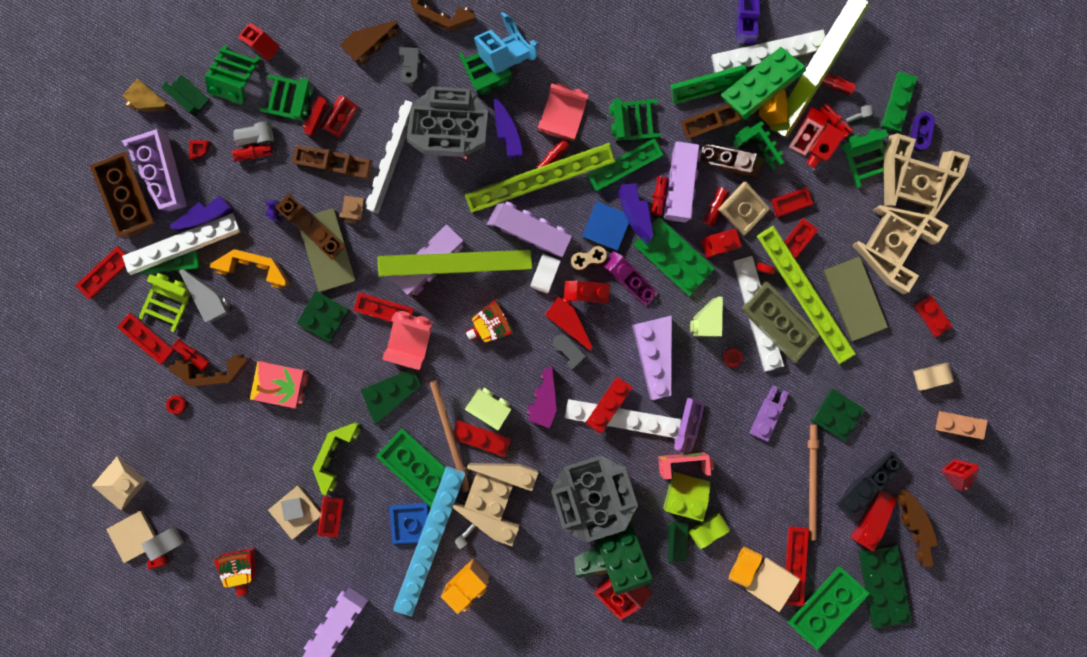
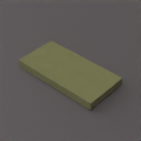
(329, 272)
(855, 299)
(780, 322)

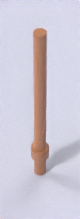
(449, 434)
(813, 444)

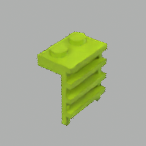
(176, 291)

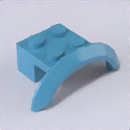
(506, 52)

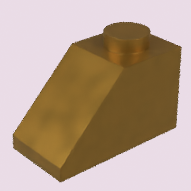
(144, 98)

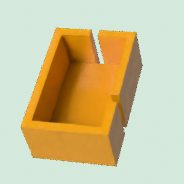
(466, 586)

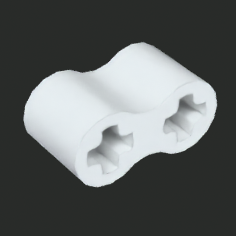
(545, 273)

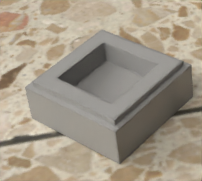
(292, 509)

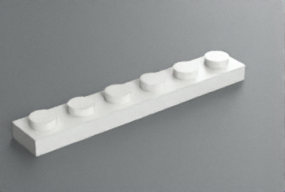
(755, 54)
(388, 164)
(181, 244)
(749, 284)
(627, 419)

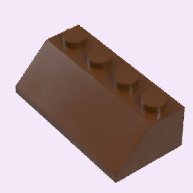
(122, 195)

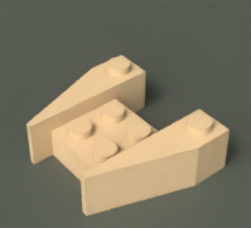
(918, 180)
(894, 241)
(490, 495)

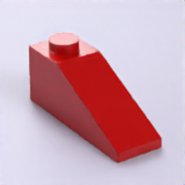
(566, 318)
(961, 474)
(874, 521)

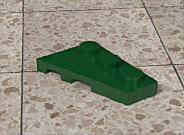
(389, 393)
(589, 563)

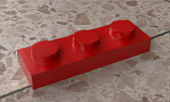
(102, 273)
(379, 307)
(146, 338)
(608, 405)
(481, 438)

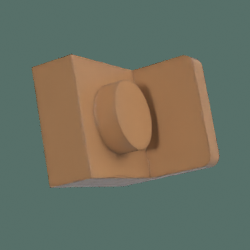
(352, 209)

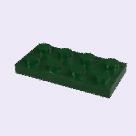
(624, 561)
(886, 585)

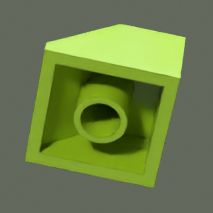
(687, 496)

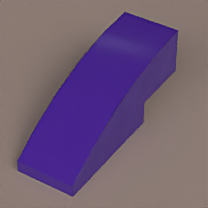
(747, 21)
(507, 131)
(636, 212)
(202, 214)

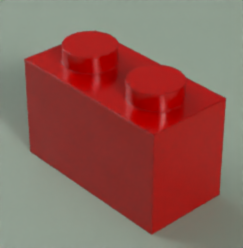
(586, 292)

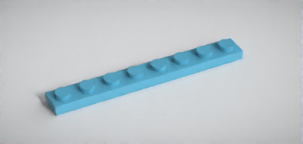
(429, 541)

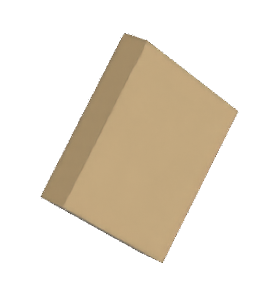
(744, 208)
(296, 526)
(130, 534)
(773, 584)

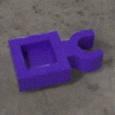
(272, 212)

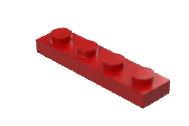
(796, 561)

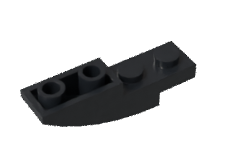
(869, 483)

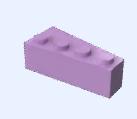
(158, 168)
(681, 182)
(530, 229)
(443, 242)
(654, 349)
(337, 625)

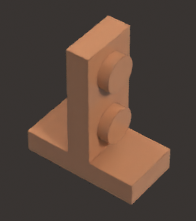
(961, 425)

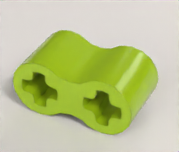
(709, 530)

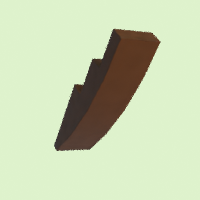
(711, 121)
(332, 161)

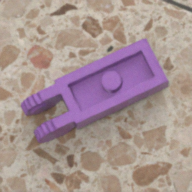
(768, 415)
(689, 425)

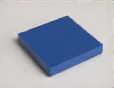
(606, 226)
(407, 522)

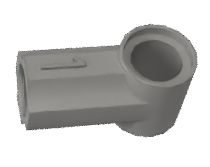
(259, 134)

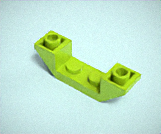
(324, 478)

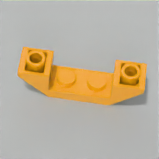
(228, 263)

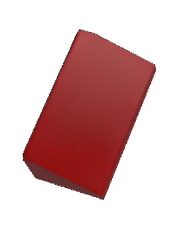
(339, 116)

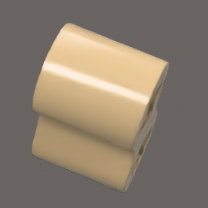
(588, 258)
(933, 376)

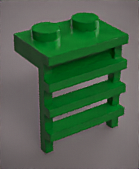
(488, 82)
(228, 83)
(301, 100)
(621, 127)
(758, 135)
(862, 145)

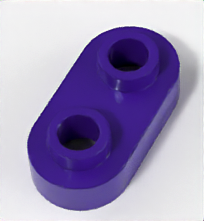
(923, 132)

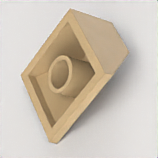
(119, 483)

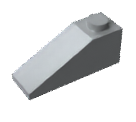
(208, 301)

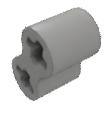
(162, 543)

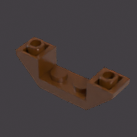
(462, 18)
(311, 226)
(187, 374)

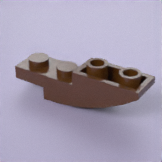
(916, 519)

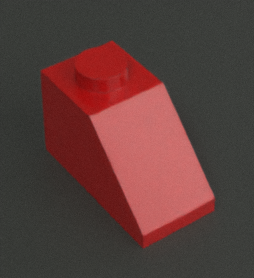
(259, 41)
(808, 131)

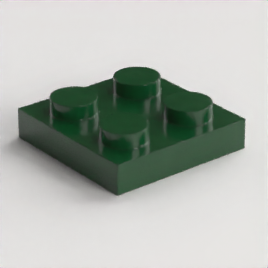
(323, 316)
(838, 414)

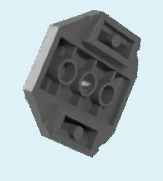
(448, 122)
(600, 519)

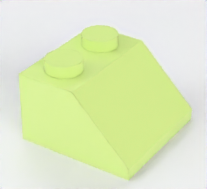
(709, 319)
(488, 408)

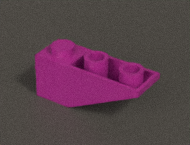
(629, 278)
(545, 404)

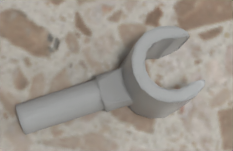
(866, 112)
(460, 540)

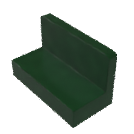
(186, 95)
(677, 541)

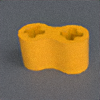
(745, 567)

